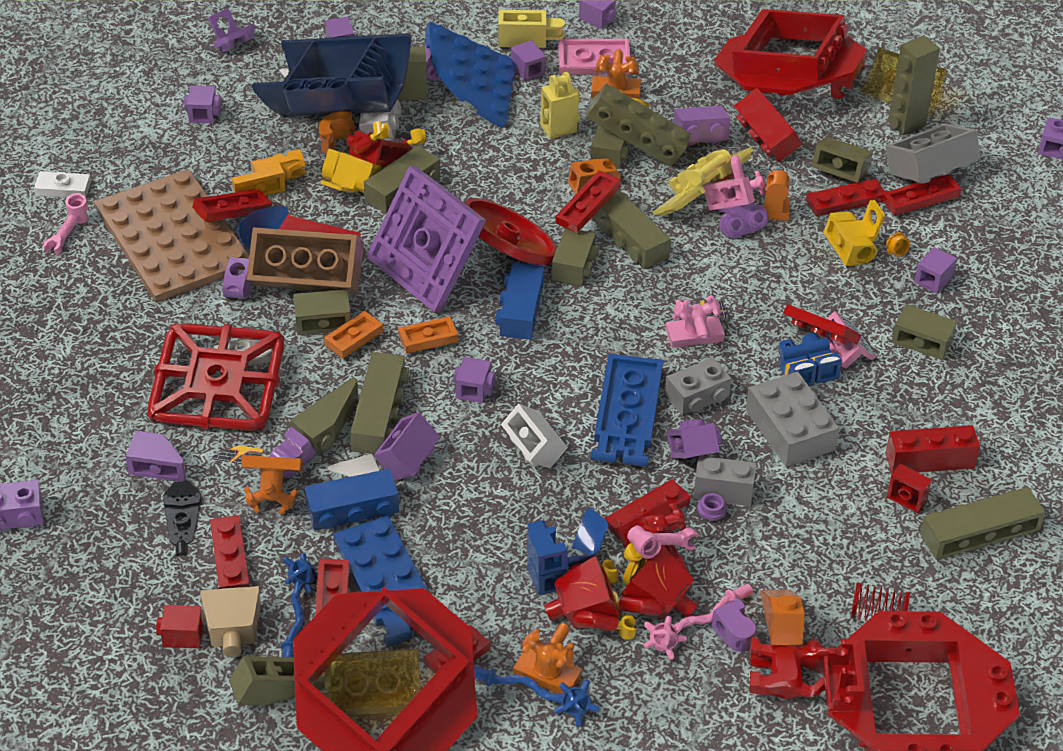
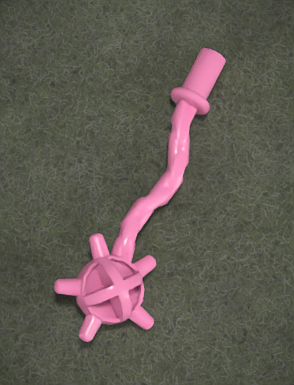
(665, 636)

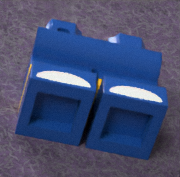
(811, 359)

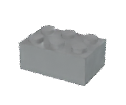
(933, 152)
(792, 419)

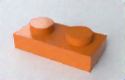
(353, 334)
(428, 334)

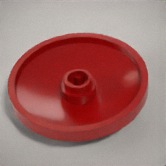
(513, 233)

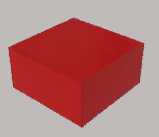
(909, 488)

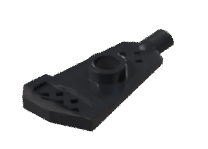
(180, 507)

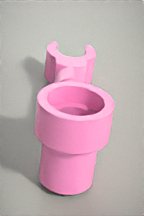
(77, 213)
(649, 543)

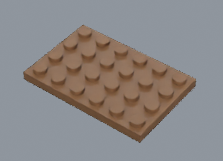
(166, 236)

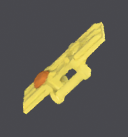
(690, 182)

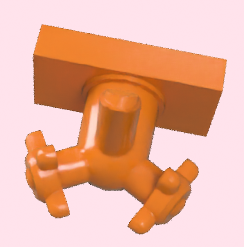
(617, 75)
(271, 480)
(548, 662)

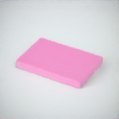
(581, 55)

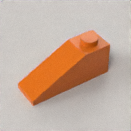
(783, 616)

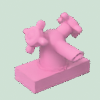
(734, 191)
(695, 325)

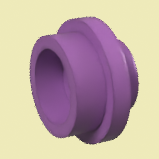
(712, 507)

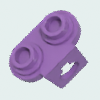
(226, 41)
(742, 220)

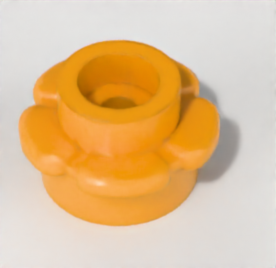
(897, 244)

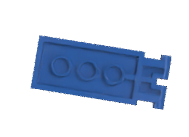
(627, 409)
(380, 561)

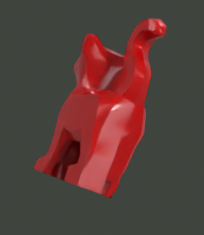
(786, 666)

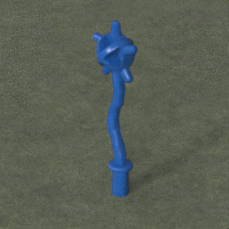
(301, 574)
(574, 701)

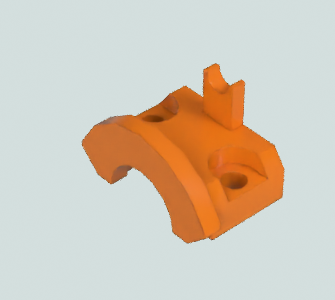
(334, 127)

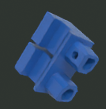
(544, 557)

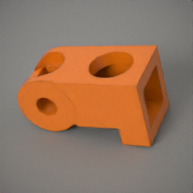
(583, 171)
(776, 195)

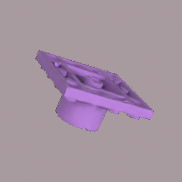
(425, 238)

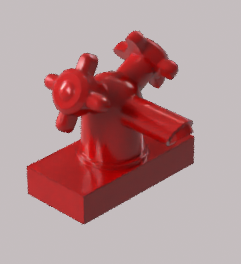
(655, 520)

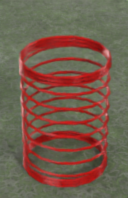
(858, 591)

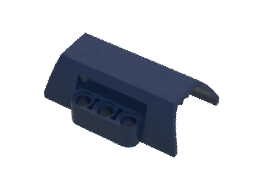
(339, 75)

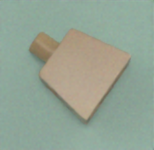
(231, 617)

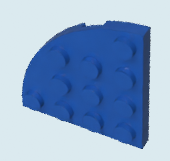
(472, 72)

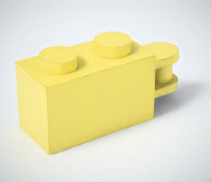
(527, 25)
(559, 106)

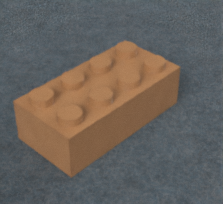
(305, 260)

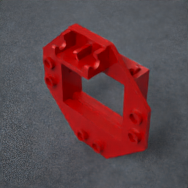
(834, 62)
(979, 678)
(431, 718)

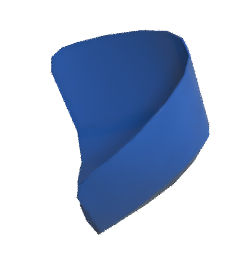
(264, 218)
(589, 537)

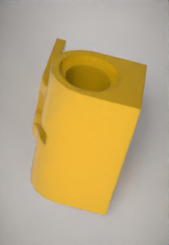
(346, 171)
(852, 237)

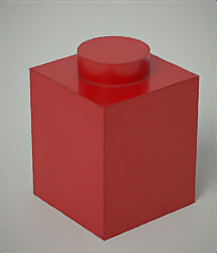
(180, 626)

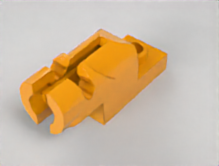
(271, 173)

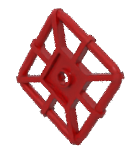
(227, 387)

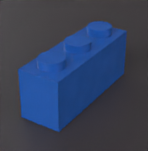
(520, 300)
(352, 499)

